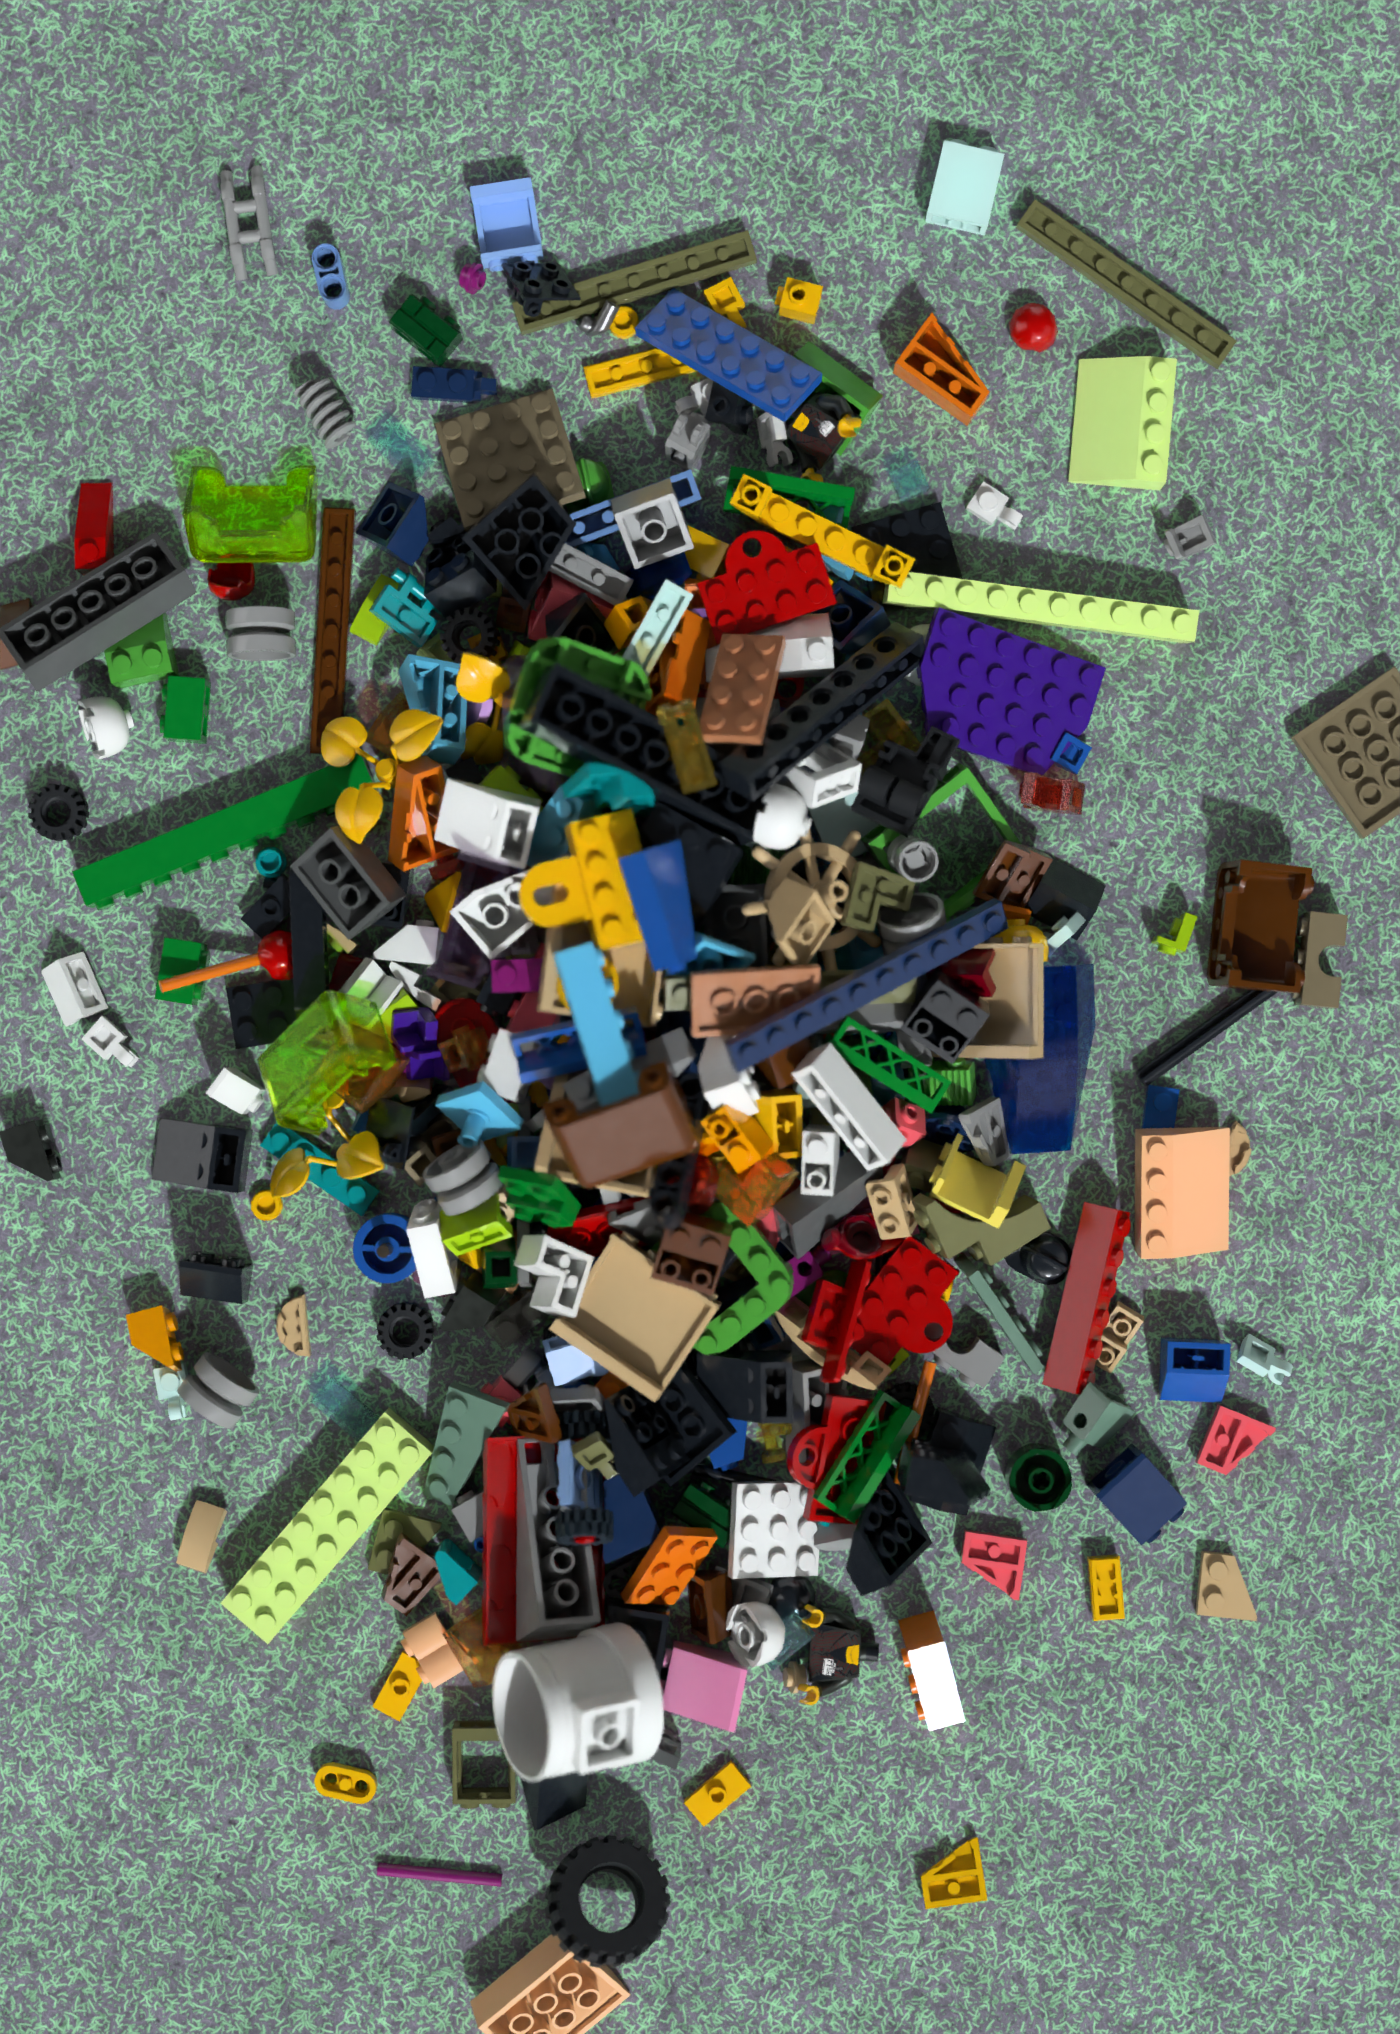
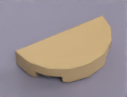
(1239, 1148)
(293, 1326)

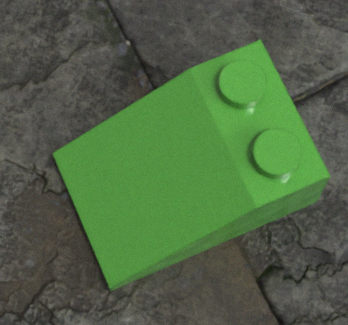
(143, 655)

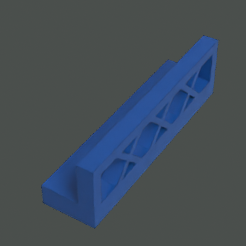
(557, 1059)

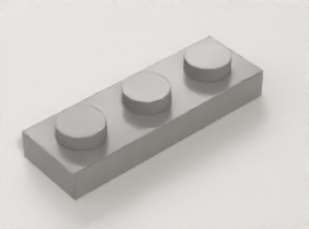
(591, 575)

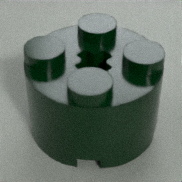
(1034, 1494)

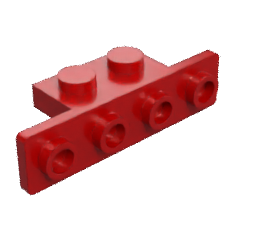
(834, 1316)

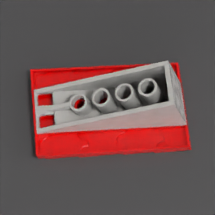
(529, 1580)

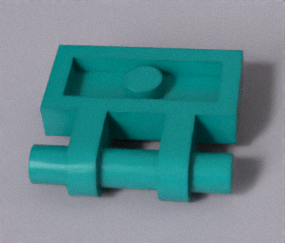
(401, 613)

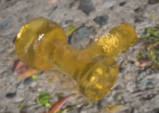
(770, 1431)

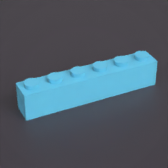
(597, 1023)

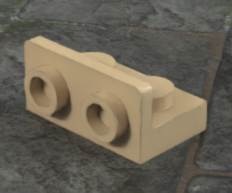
(892, 1203)

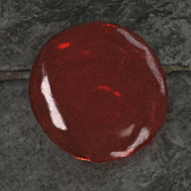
(703, 1185)

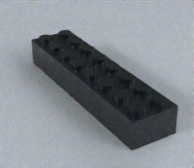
(613, 732)

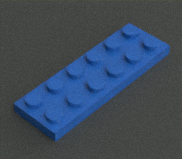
(729, 354)

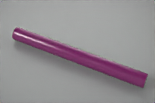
(439, 1874)

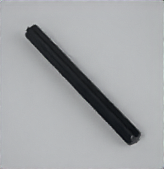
(1202, 1035)

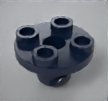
(944, 1125)

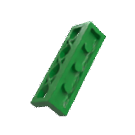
(797, 490)
(881, 1074)
(875, 1461)

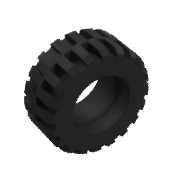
(647, 1888)

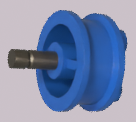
(384, 1248)

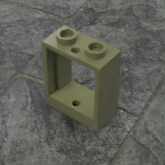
(471, 1797)

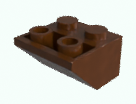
(693, 1253)

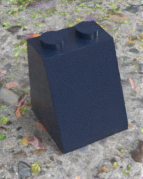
(1137, 1494)
(634, 1519)

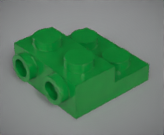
(539, 1197)

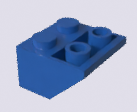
(1193, 1369)

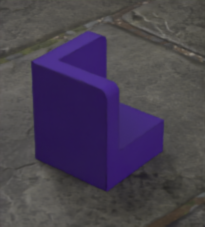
(414, 1029)
(426, 1064)

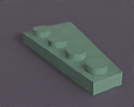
(997, 1307)
(464, 1425)

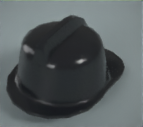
(1042, 1259)

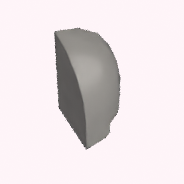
(834, 1537)

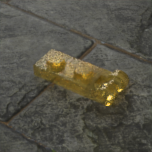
(687, 746)

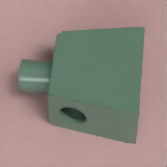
(1095, 1418)

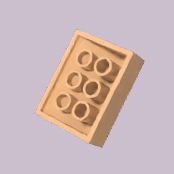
(1181, 1191)
(548, 1994)

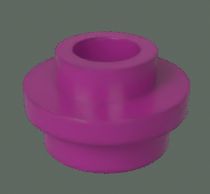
(472, 277)

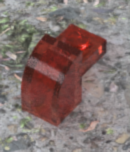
(1051, 794)

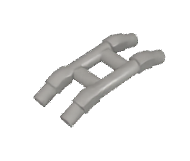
(238, 237)

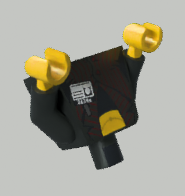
(820, 431)
(833, 1652)

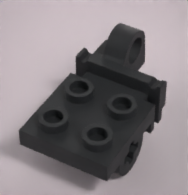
(903, 781)

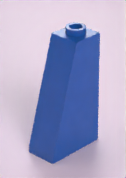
(662, 904)

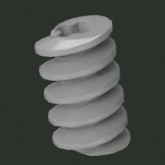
(325, 412)

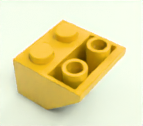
(782, 1121)

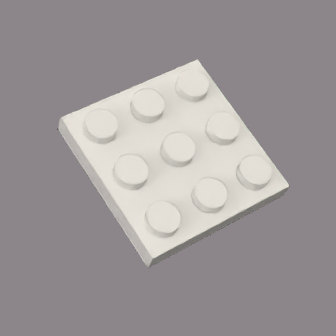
(770, 1531)

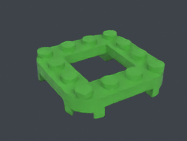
(597, 666)
(762, 1301)

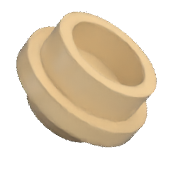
(794, 1675)

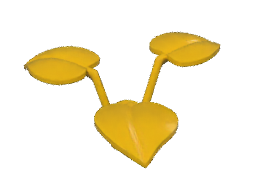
(477, 682)
(340, 741)
(355, 1158)

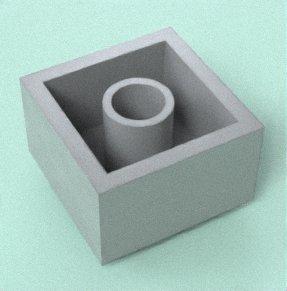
(652, 523)

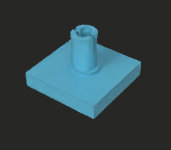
(479, 1113)

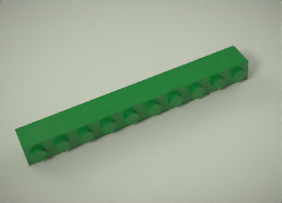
(218, 834)

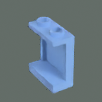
(506, 223)

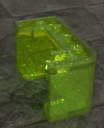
(318, 1054)

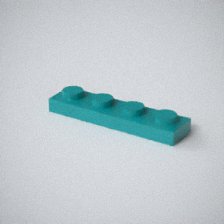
(354, 1193)

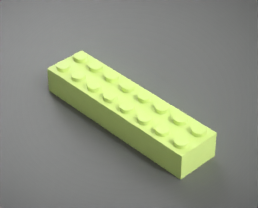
(328, 1525)

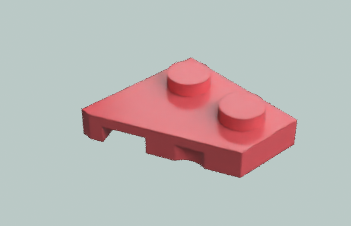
(1230, 1439)
(996, 1559)

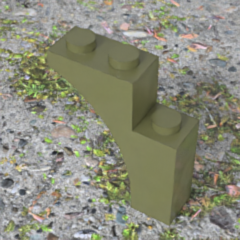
(953, 1232)

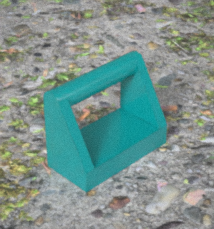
(456, 1571)

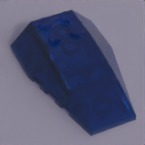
(1045, 1093)

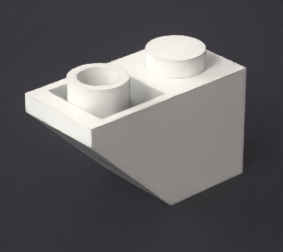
(819, 1160)

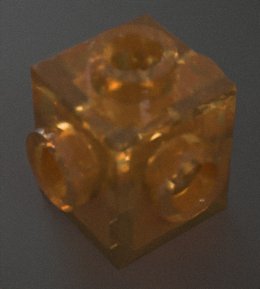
(470, 1044)

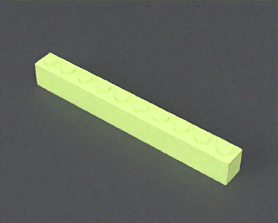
(1045, 607)

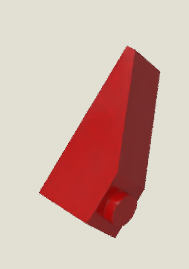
(94, 527)

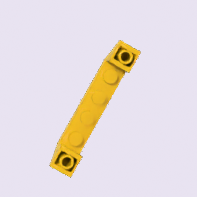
(807, 528)

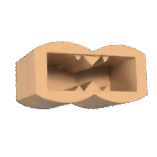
(432, 1651)

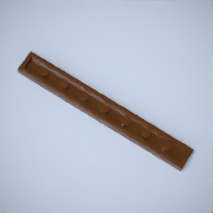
(332, 620)

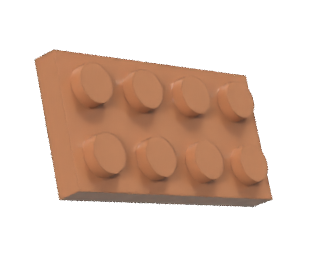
(742, 688)
(737, 999)

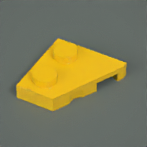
(955, 1878)

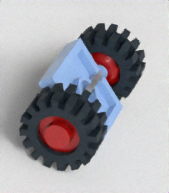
(581, 1489)

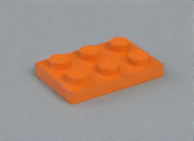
(669, 1565)

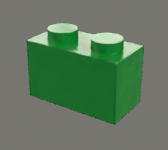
(186, 709)
(179, 958)

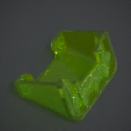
(251, 521)

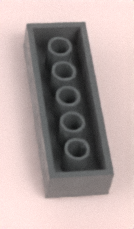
(96, 611)

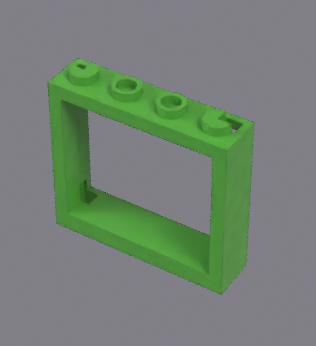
(952, 781)

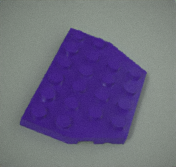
(1003, 692)

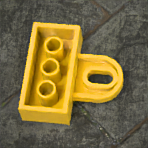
(591, 880)

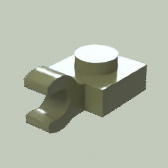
(595, 1453)

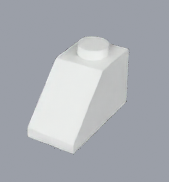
(412, 944)
(236, 1091)

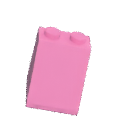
(703, 1684)

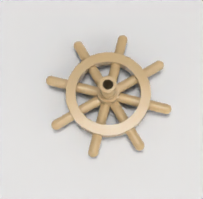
(827, 888)

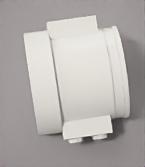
(578, 1704)

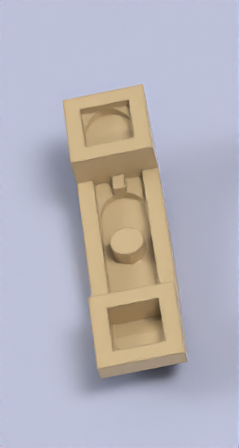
(861, 1371)

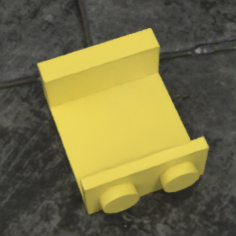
(973, 1185)

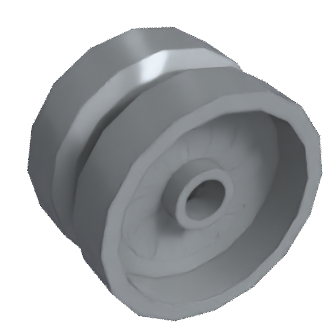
(260, 633)
(901, 928)
(462, 1178)
(218, 1390)

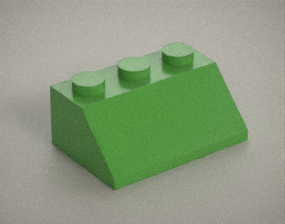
(840, 382)

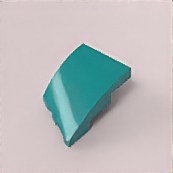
(611, 788)

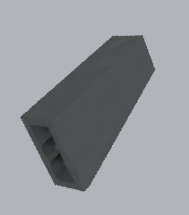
(805, 1218)

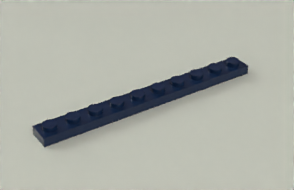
(865, 985)

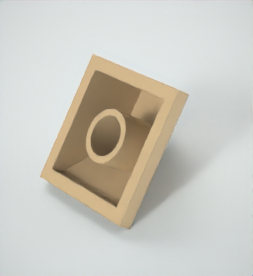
(799, 920)

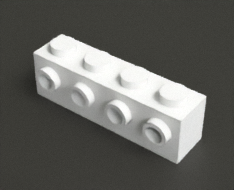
(850, 1108)

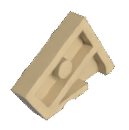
(1222, 1588)

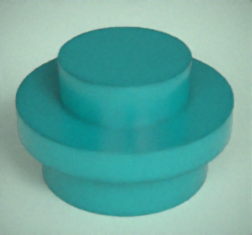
(271, 862)

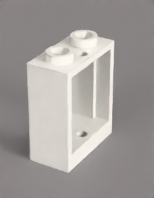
(834, 776)
(434, 1261)

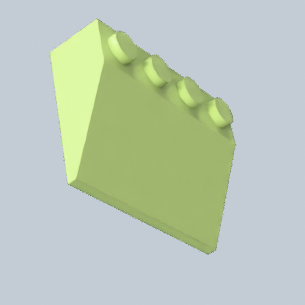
(1123, 421)

